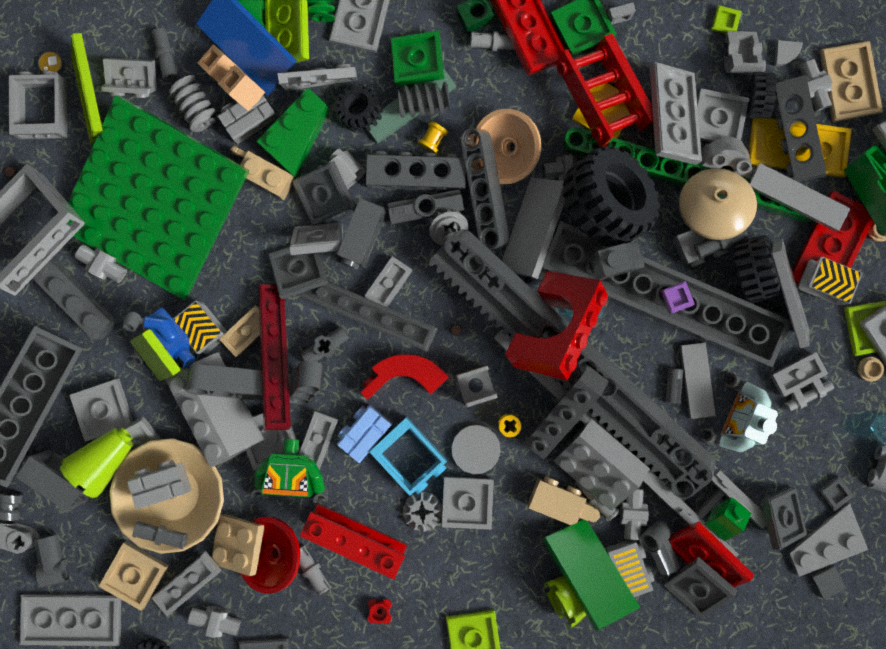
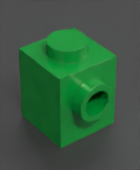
(728, 519)

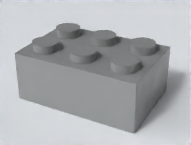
(602, 465)

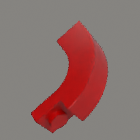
(413, 366)

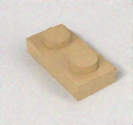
(243, 333)

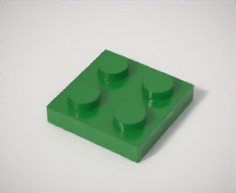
(582, 25)
(417, 58)

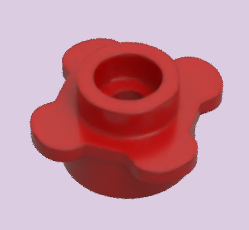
(374, 616)

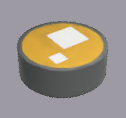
(51, 62)

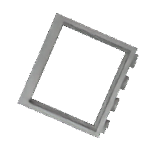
(48, 240)

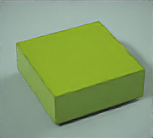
(725, 19)

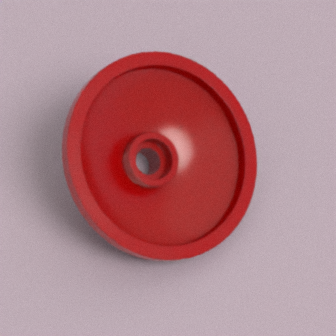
(274, 570)

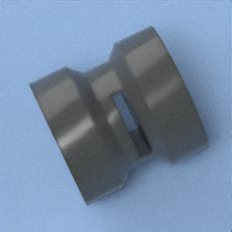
(8, 505)

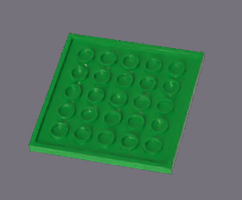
(154, 197)

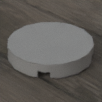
(475, 449)

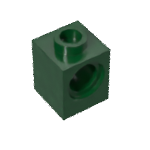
(473, 23)

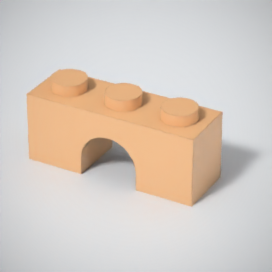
(231, 77)

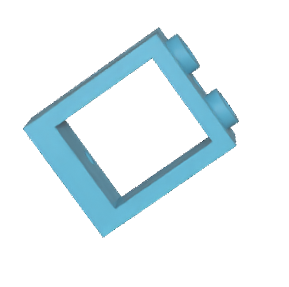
(420, 483)

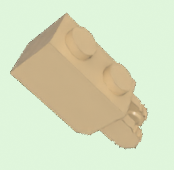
(265, 174)
(561, 503)

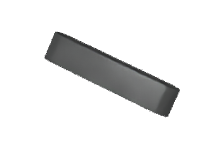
(476, 179)

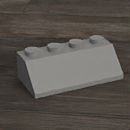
(218, 423)

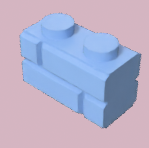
(364, 433)

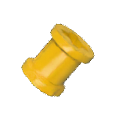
(432, 137)
(517, 424)

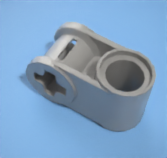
(11, 536)

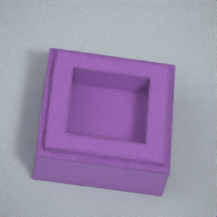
(677, 297)

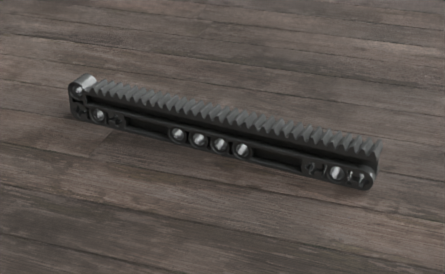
(620, 404)

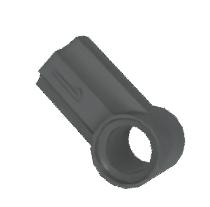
(656, 542)
(50, 561)

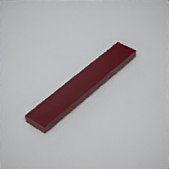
(273, 359)

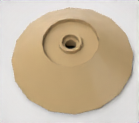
(188, 513)

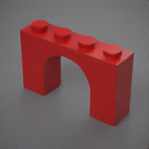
(559, 354)

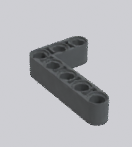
(247, 383)

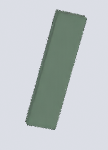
(391, 118)

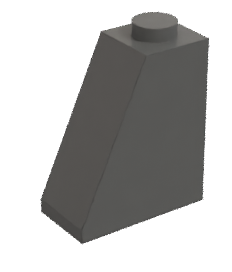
(616, 260)

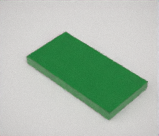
(591, 574)

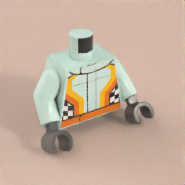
(748, 421)

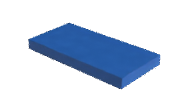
(246, 42)

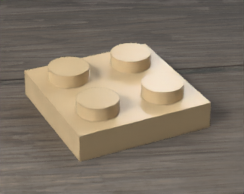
(237, 544)
(133, 575)

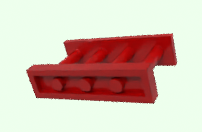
(624, 80)
(354, 541)

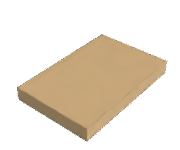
(853, 81)

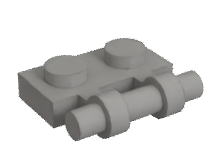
(799, 374)

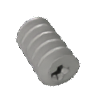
(191, 105)

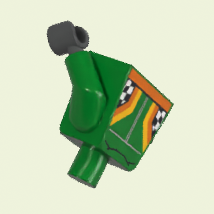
(289, 474)

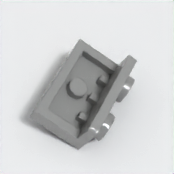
(129, 76)

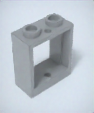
(17, 124)

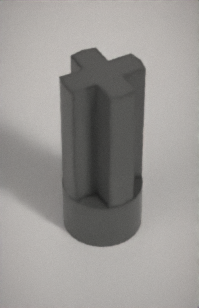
(674, 386)

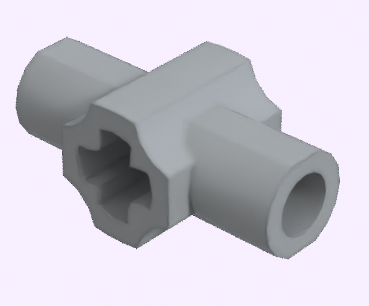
(819, 84)
(100, 263)
(634, 514)
(214, 621)

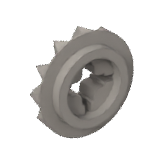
(437, 230)
(430, 503)

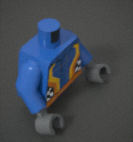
(167, 332)

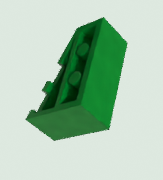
(295, 132)
(869, 180)

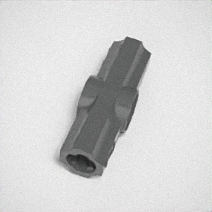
(409, 210)

